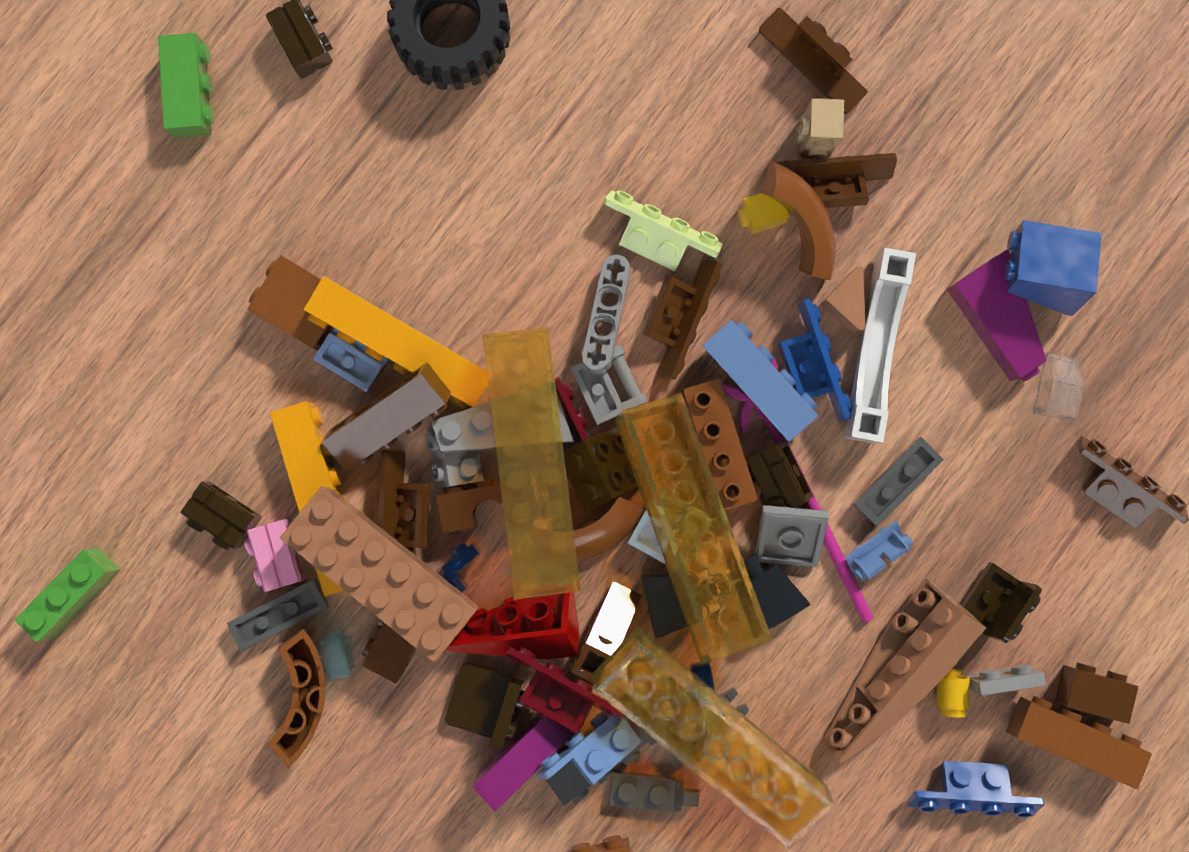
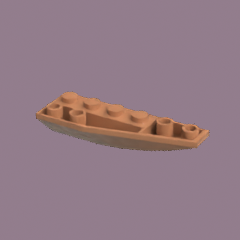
(903, 668)

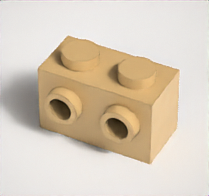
(820, 128)

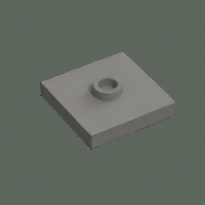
(790, 536)

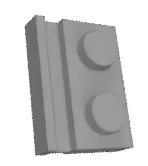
(1005, 680)

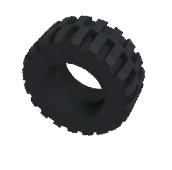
(454, 64)

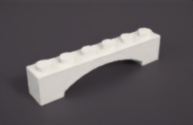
(885, 303)

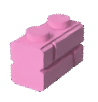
(275, 560)

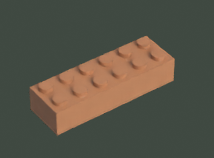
(379, 572)

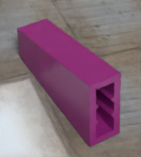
(1000, 318)
(519, 761)

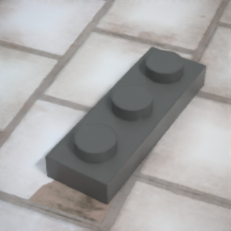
(897, 481)
(278, 615)

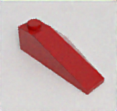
(539, 624)

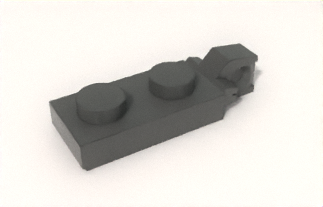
(651, 792)

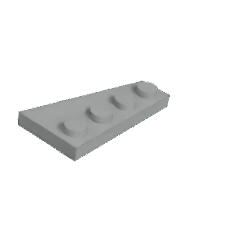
(473, 429)

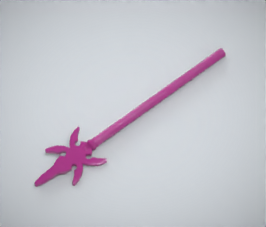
(829, 540)

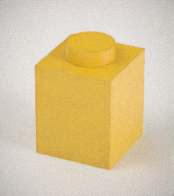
(761, 213)

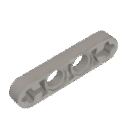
(606, 314)

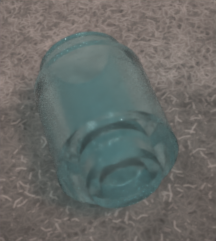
(337, 655)

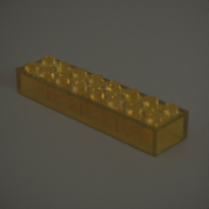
(530, 463)
(692, 528)
(712, 738)

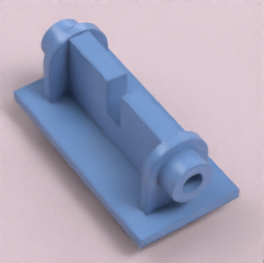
(866, 559)

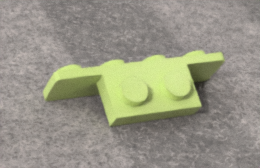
(657, 235)

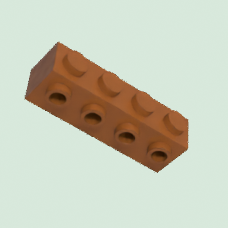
(720, 443)
(1078, 742)

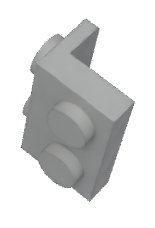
(453, 467)

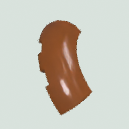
(810, 214)
(607, 530)
(307, 699)

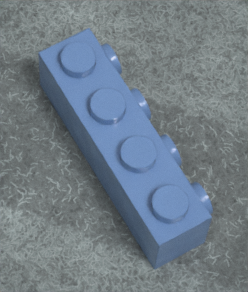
(761, 380)

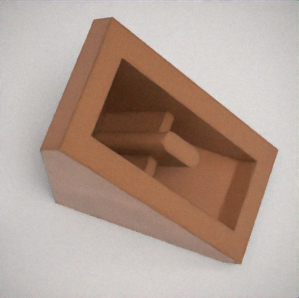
(847, 302)

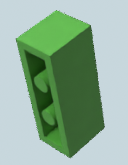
(185, 85)
(67, 594)

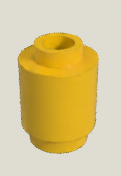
(953, 694)

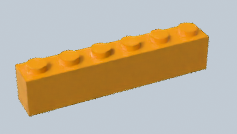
(394, 340)
(306, 460)

